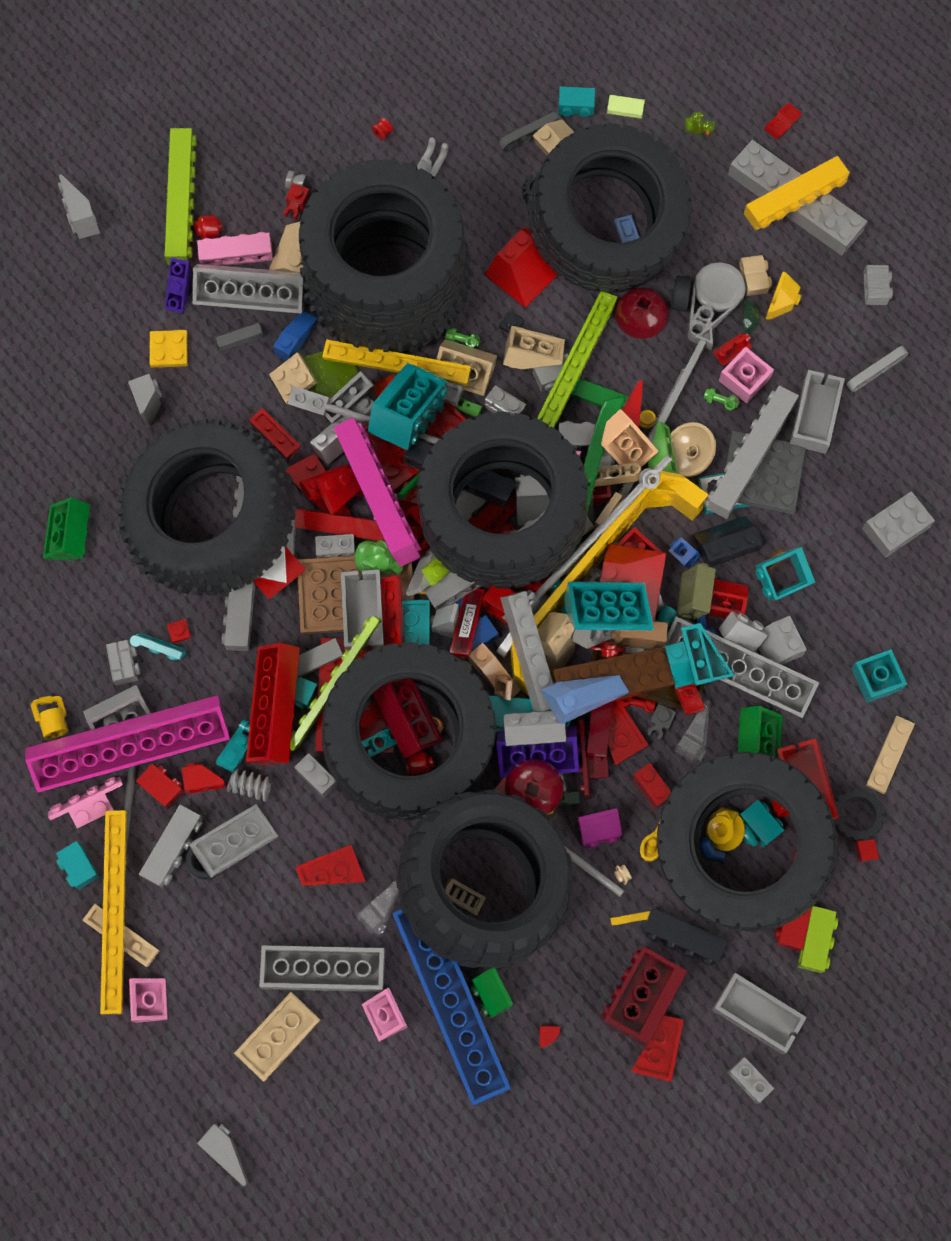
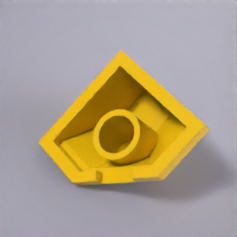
(784, 297)

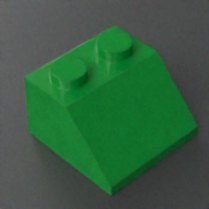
(492, 993)

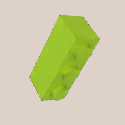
(818, 940)

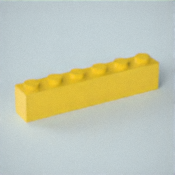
(796, 193)

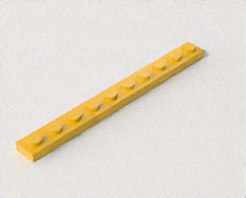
(113, 913)

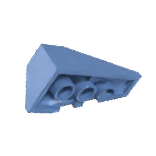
(580, 696)

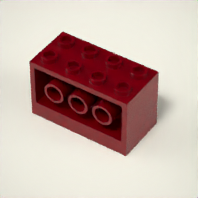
(657, 995)

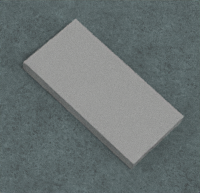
(233, 840)

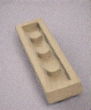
(890, 754)
(133, 943)

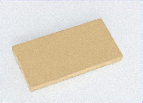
(277, 1036)

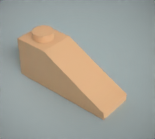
(489, 666)

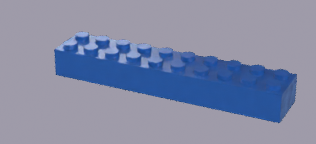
(456, 1018)

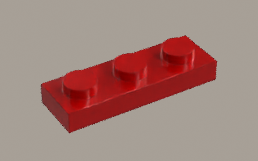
(274, 433)

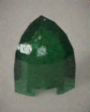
(750, 317)

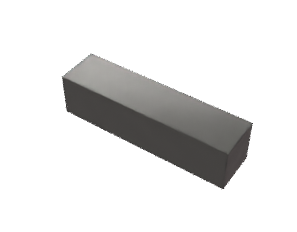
(239, 337)

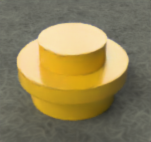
(647, 419)

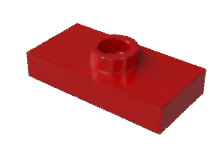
(689, 699)

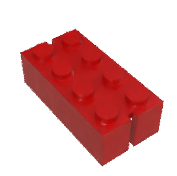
(812, 764)

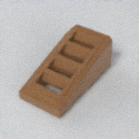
(503, 687)

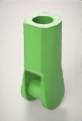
(469, 407)

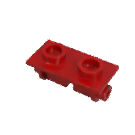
(732, 348)

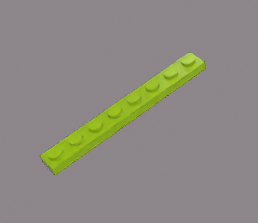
(348, 657)

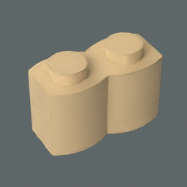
(755, 275)

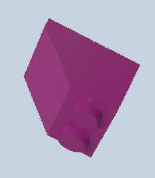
(599, 828)

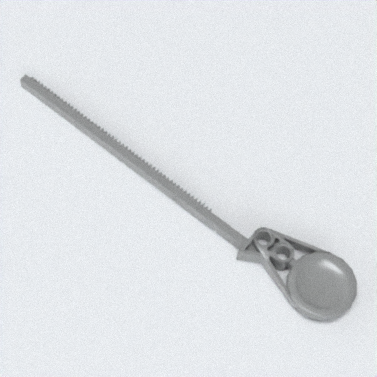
(718, 289)

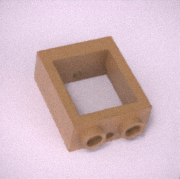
(642, 638)

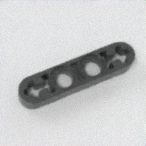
(526, 133)

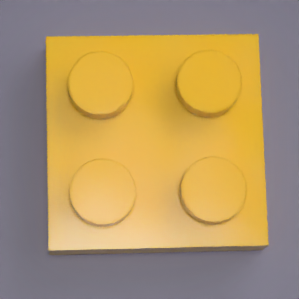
(168, 348)

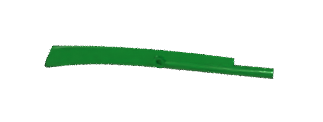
(595, 450)

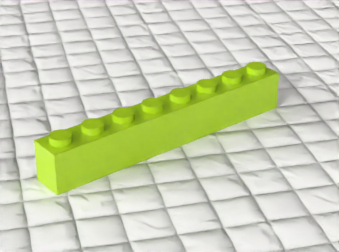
(180, 194)

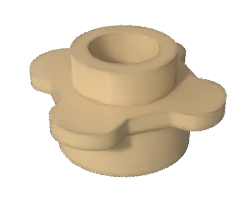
(622, 874)

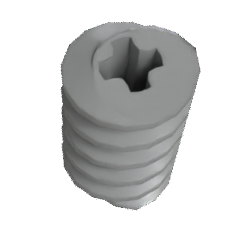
(249, 785)

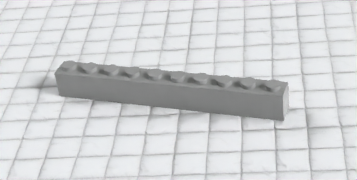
(239, 602)

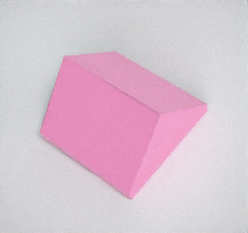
(148, 999)
(384, 1015)

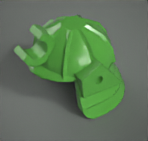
(375, 556)

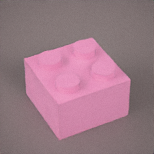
(746, 375)

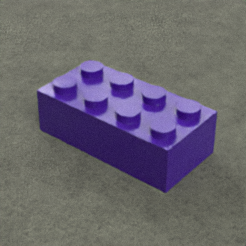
(561, 755)

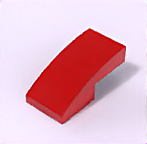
(783, 121)

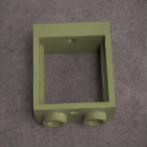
(696, 592)

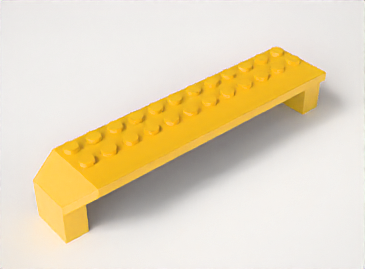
(671, 491)

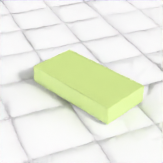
(625, 106)

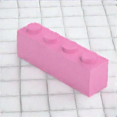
(235, 249)

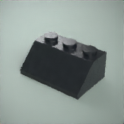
(728, 541)

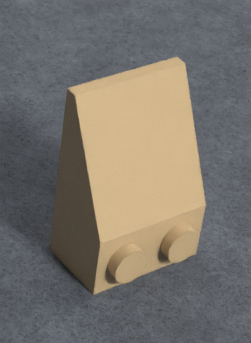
(532, 349)
(556, 639)

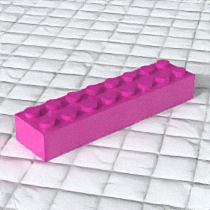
(378, 491)

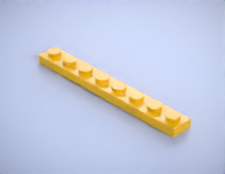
(394, 361)

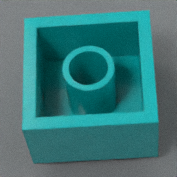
(879, 676)

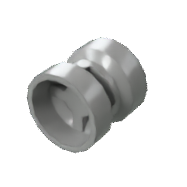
(292, 177)

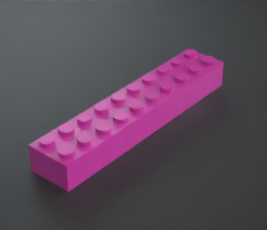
(127, 743)

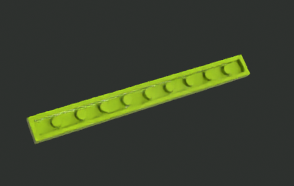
(577, 359)

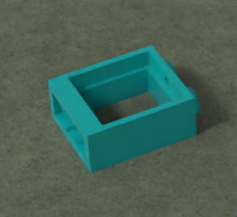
(801, 567)

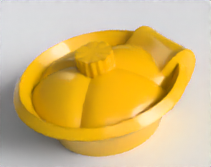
(725, 829)

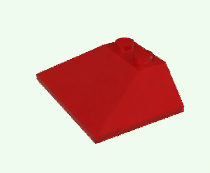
(520, 269)
(636, 566)

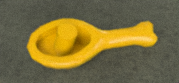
(648, 847)

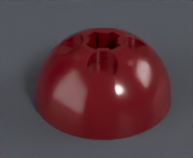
(638, 320)
(533, 773)

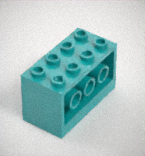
(407, 406)

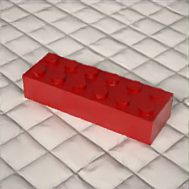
(273, 704)

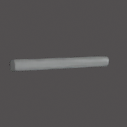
(595, 873)

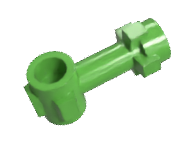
(471, 341)
(730, 403)

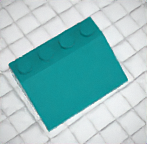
(608, 606)

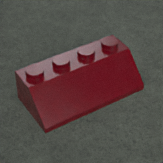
(407, 716)

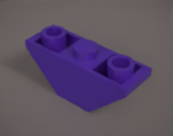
(178, 284)

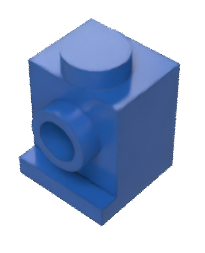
(691, 555)

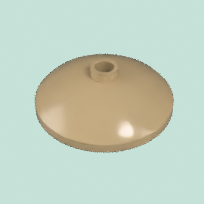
(690, 439)

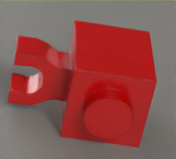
(296, 200)

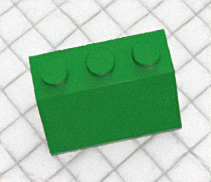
(66, 530)
(760, 731)

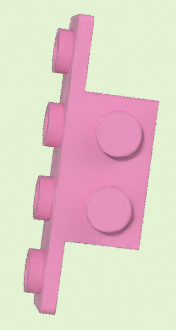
(88, 806)

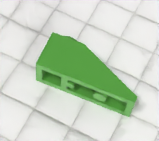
(663, 443)

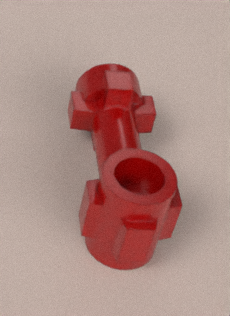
(647, 705)

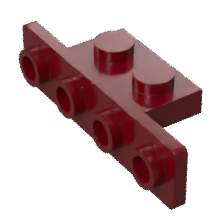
(592, 766)

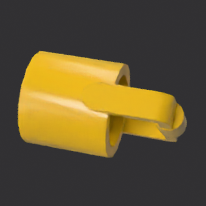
(52, 720)

